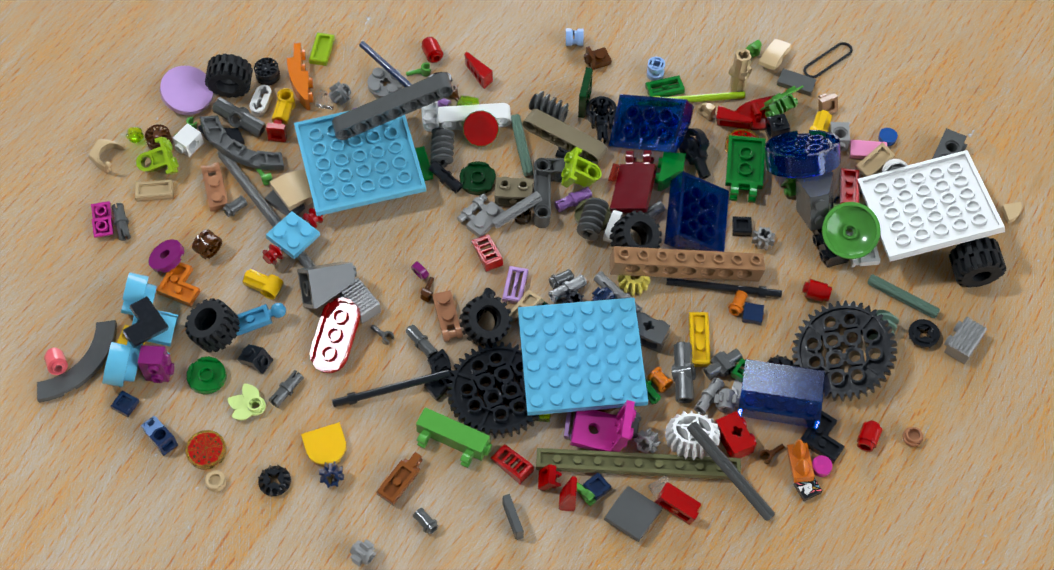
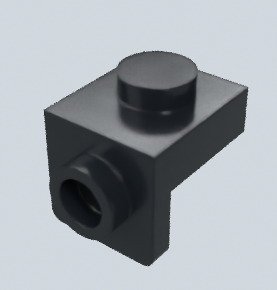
(255, 357)

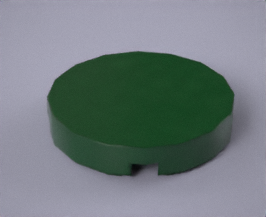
(477, 178)

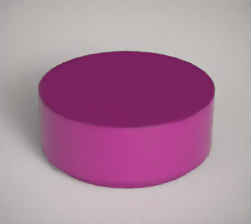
(419, 270)

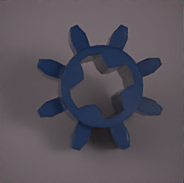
(602, 294)
(327, 478)

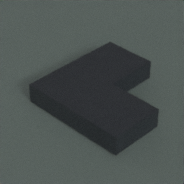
(149, 323)
(820, 442)

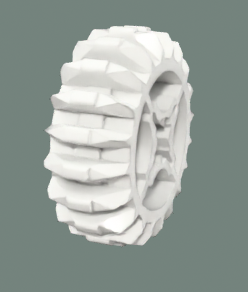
(682, 441)

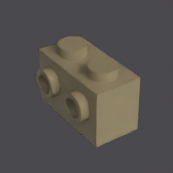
(512, 190)

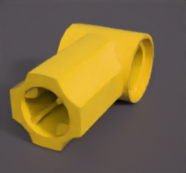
(284, 105)
(821, 121)
(267, 285)

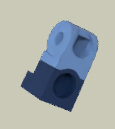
(159, 435)

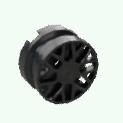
(266, 71)

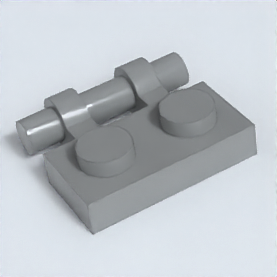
(482, 221)

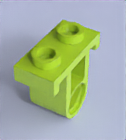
(160, 158)
(579, 170)

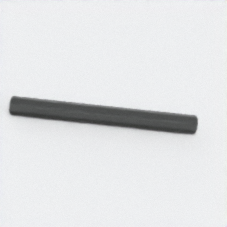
(731, 471)

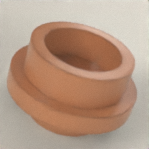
(913, 436)

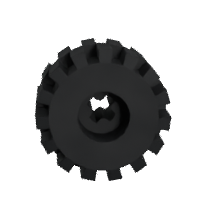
(977, 262)

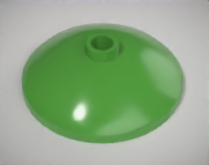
(856, 218)

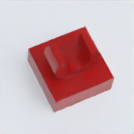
(276, 131)
(547, 478)

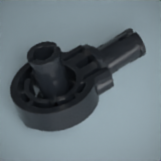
(601, 115)
(696, 151)

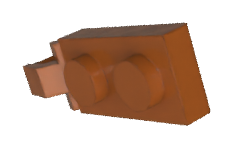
(400, 479)

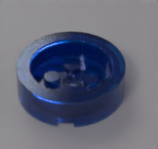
(803, 154)

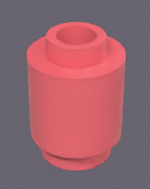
(55, 361)

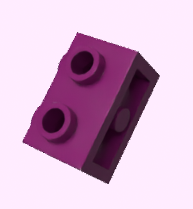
(155, 363)

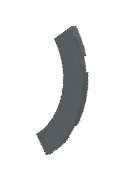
(236, 151)
(84, 369)

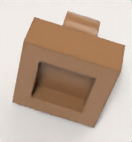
(828, 102)

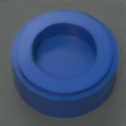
(888, 135)

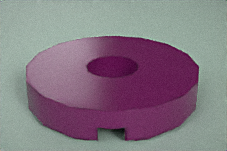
(157, 259)

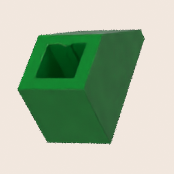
(671, 166)

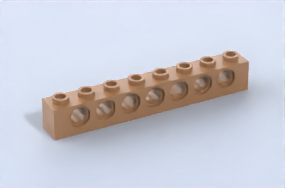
(686, 264)

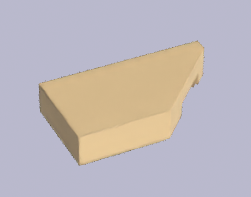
(528, 299)

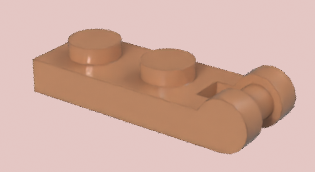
(214, 186)
(447, 315)

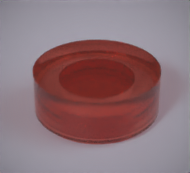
(613, 173)

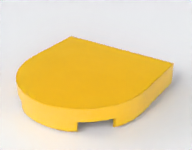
(325, 444)

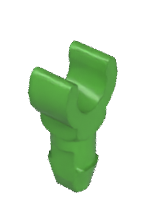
(586, 494)

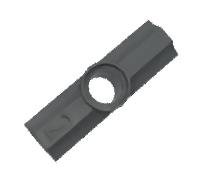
(246, 121)
(683, 372)

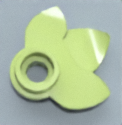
(244, 403)

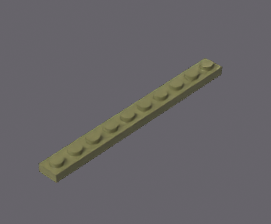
(632, 463)

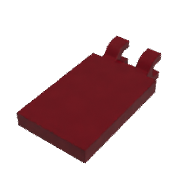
(634, 184)

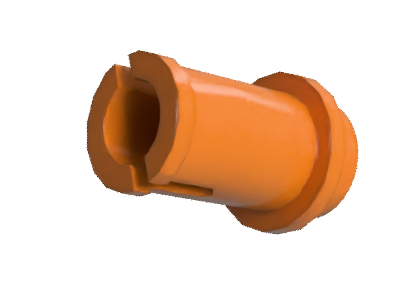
(736, 306)

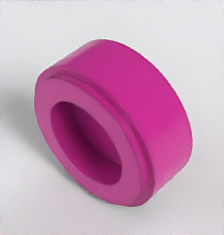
(822, 466)

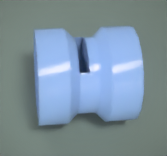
(578, 37)
(655, 68)

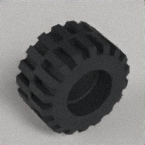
(228, 75)
(642, 225)
(500, 315)
(212, 325)

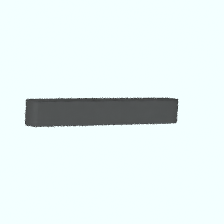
(392, 106)

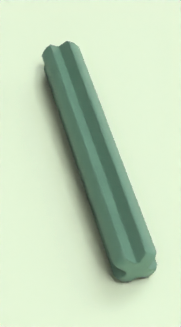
(521, 145)
(903, 296)

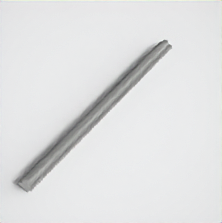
(258, 201)

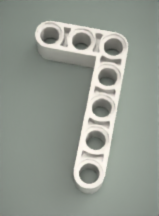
(453, 116)

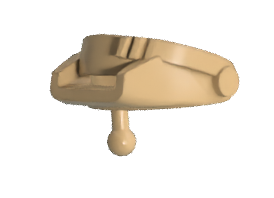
(100, 146)

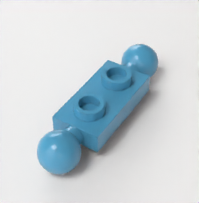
(259, 317)

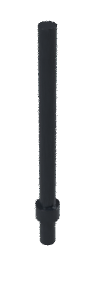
(762, 291)
(353, 398)

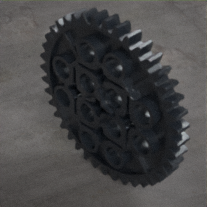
(865, 324)
(467, 379)

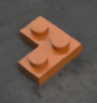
(175, 288)

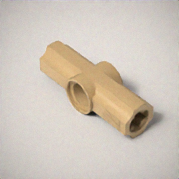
(740, 70)

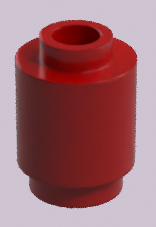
(432, 49)
(817, 290)
(869, 436)

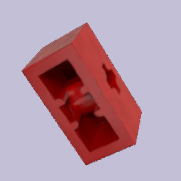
(735, 446)

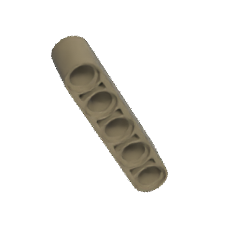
(564, 135)

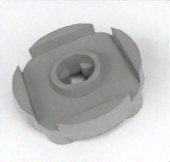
(376, 80)

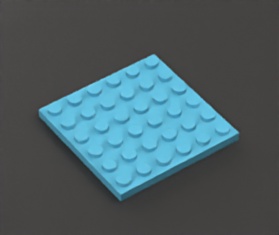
(360, 169)
(581, 356)

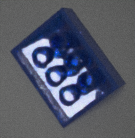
(650, 123)
(696, 214)
(781, 393)

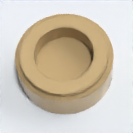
(215, 481)

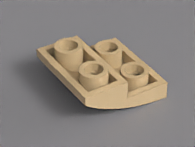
(292, 189)

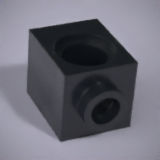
(776, 125)

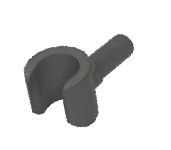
(383, 334)

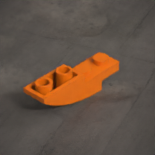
(300, 77)

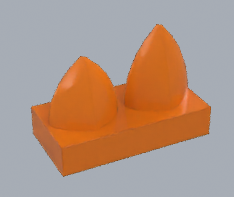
(800, 462)

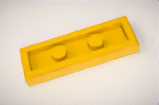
(699, 338)

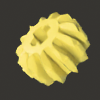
(633, 284)

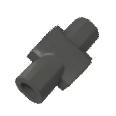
(723, 364)

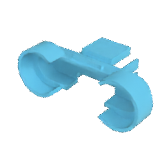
(123, 359)

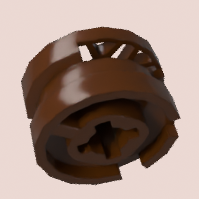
(152, 134)
(207, 245)

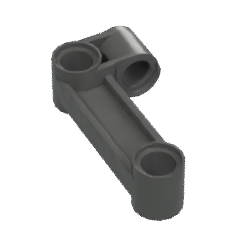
(542, 180)

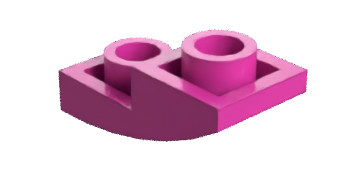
(102, 219)

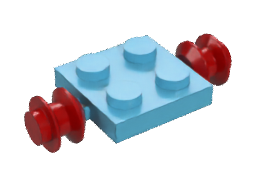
(292, 236)

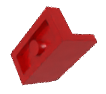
(678, 503)

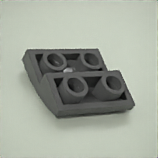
(633, 513)

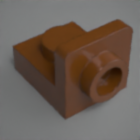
(597, 58)

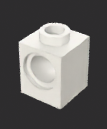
(188, 140)

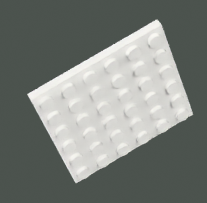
(930, 205)

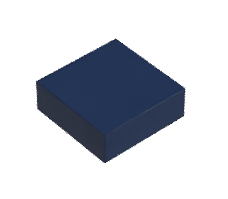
(753, 313)
(125, 403)
(597, 486)

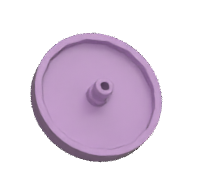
(185, 90)

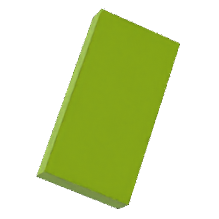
(321, 49)

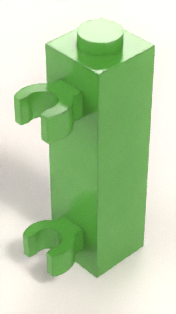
(453, 434)

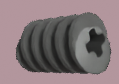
(549, 106)
(442, 146)
(592, 218)

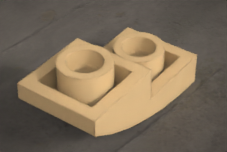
(774, 54)

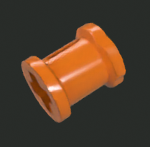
(660, 379)

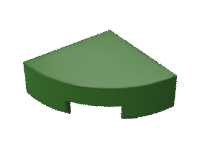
(754, 48)

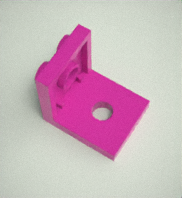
(612, 429)

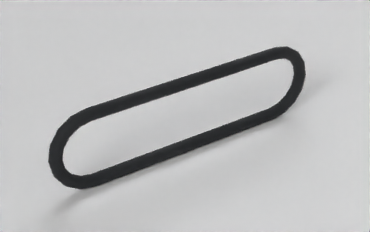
(841, 43)

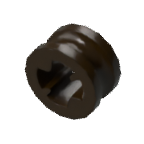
(522, 221)

